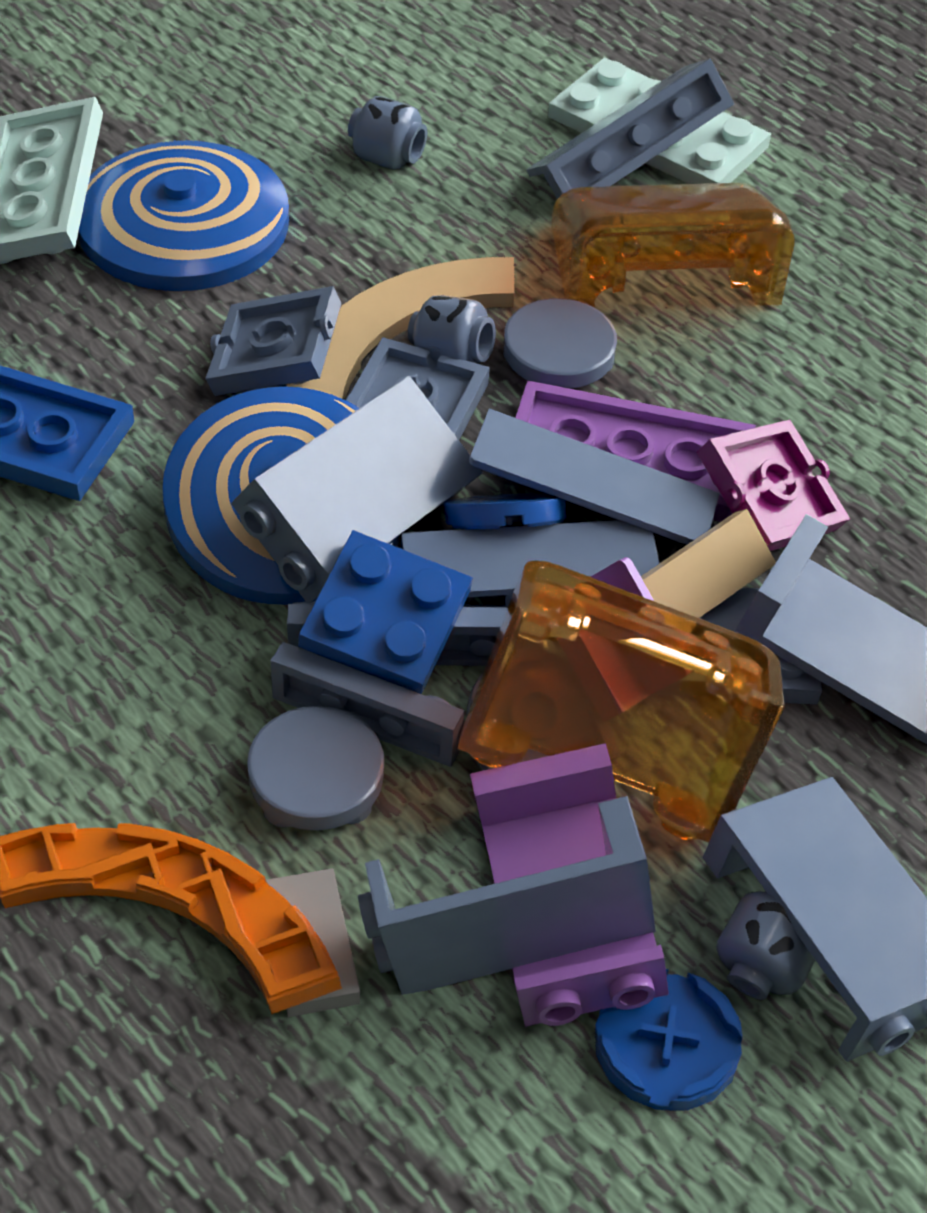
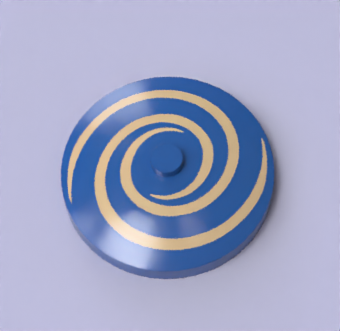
(183, 215)
(217, 461)

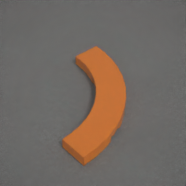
(184, 878)

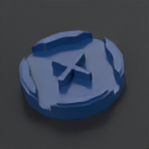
(504, 510)
(674, 1048)

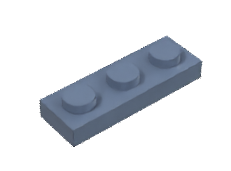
(394, 713)

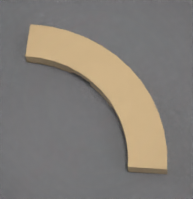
(391, 303)

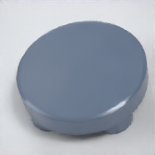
(560, 343)
(315, 768)

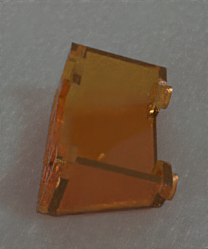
(670, 227)
(663, 689)

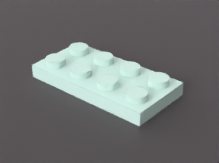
(707, 155)
(45, 176)

